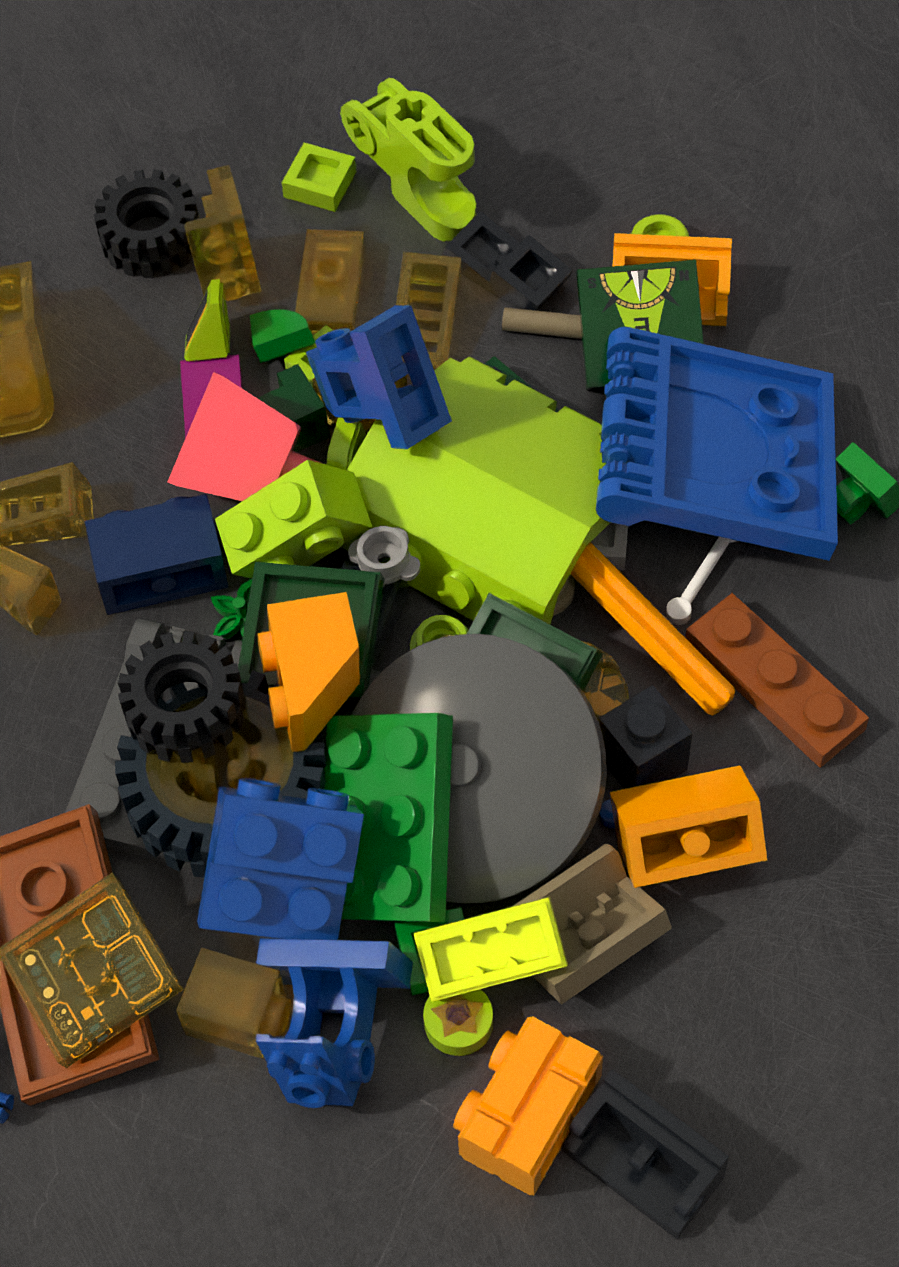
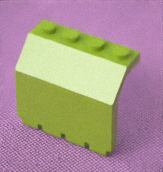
(491, 497)

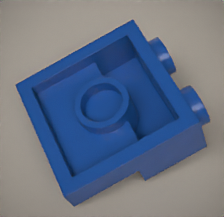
(279, 862)

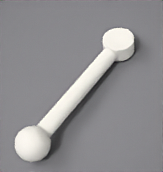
(679, 608)

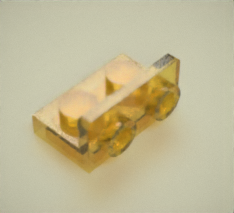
(221, 239)

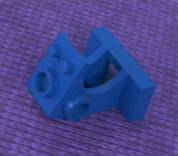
(360, 370)
(328, 979)

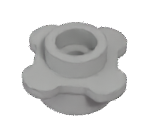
(385, 543)

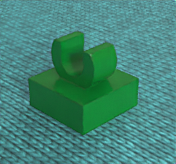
(864, 485)

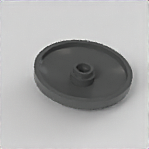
(521, 759)

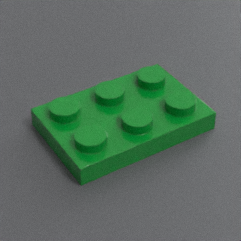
(401, 782)

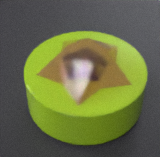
(459, 1022)

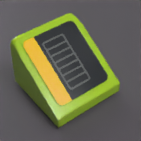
(210, 328)

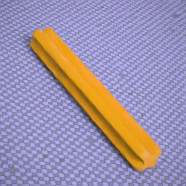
(653, 631)

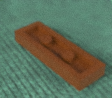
(777, 680)

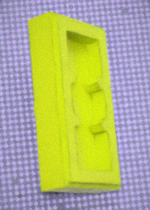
(490, 949)

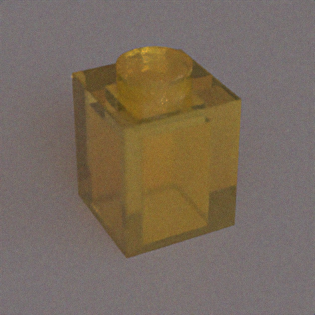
(233, 1002)

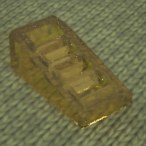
(435, 271)
(57, 519)
(27, 590)

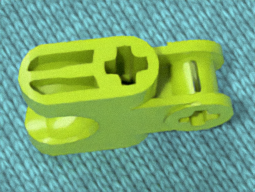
(420, 152)

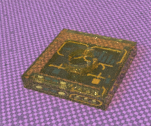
(89, 970)

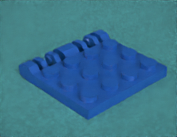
(718, 443)

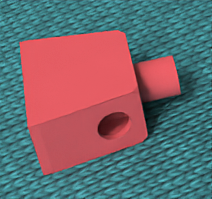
(235, 444)

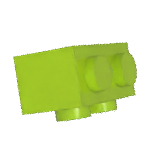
(294, 519)

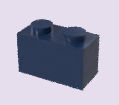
(156, 553)

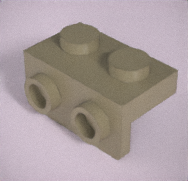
(598, 921)

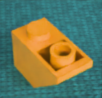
(315, 663)

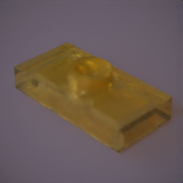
(330, 278)

